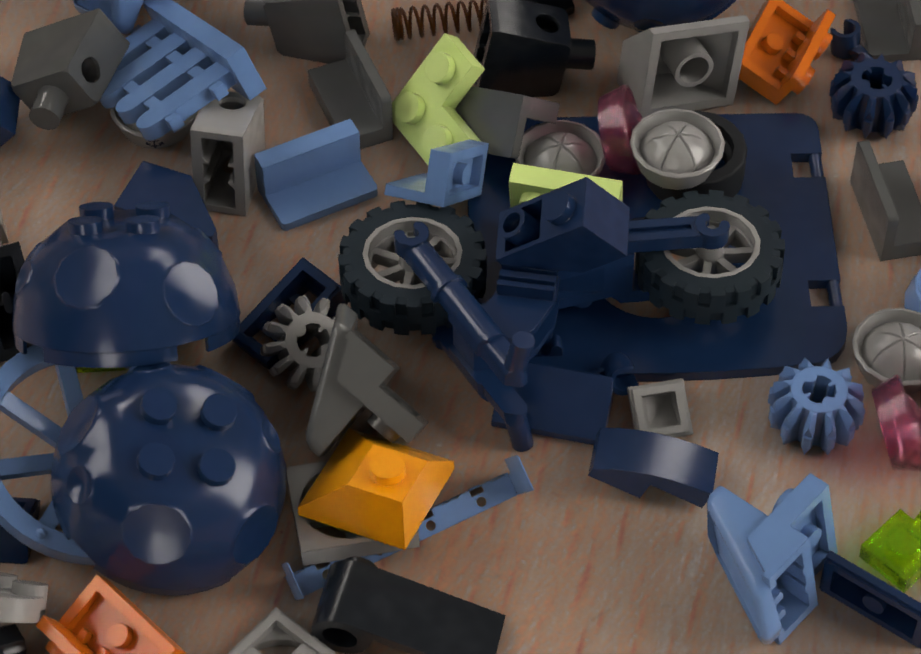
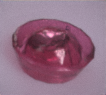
(616, 120)
(899, 424)

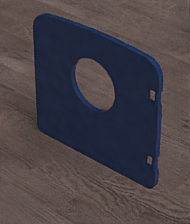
(692, 351)

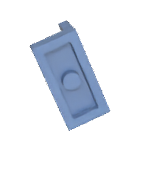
(314, 175)
(452, 176)

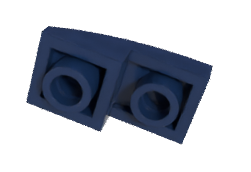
(640, 458)

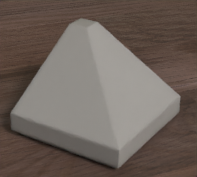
(661, 408)

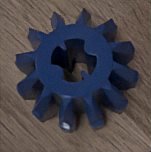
(873, 95)

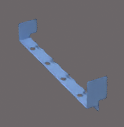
(443, 516)

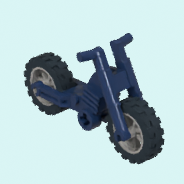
(500, 336)

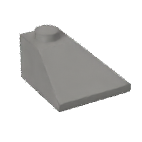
(684, 64)

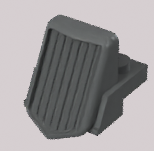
(357, 379)

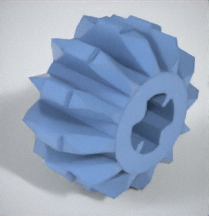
(816, 406)

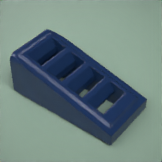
(295, 283)

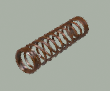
(397, 22)

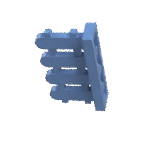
(176, 70)

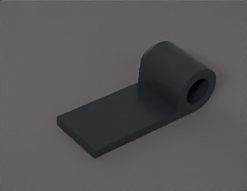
(379, 606)

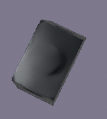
(528, 48)

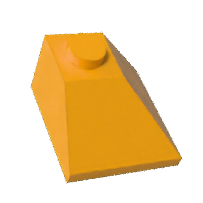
(376, 488)

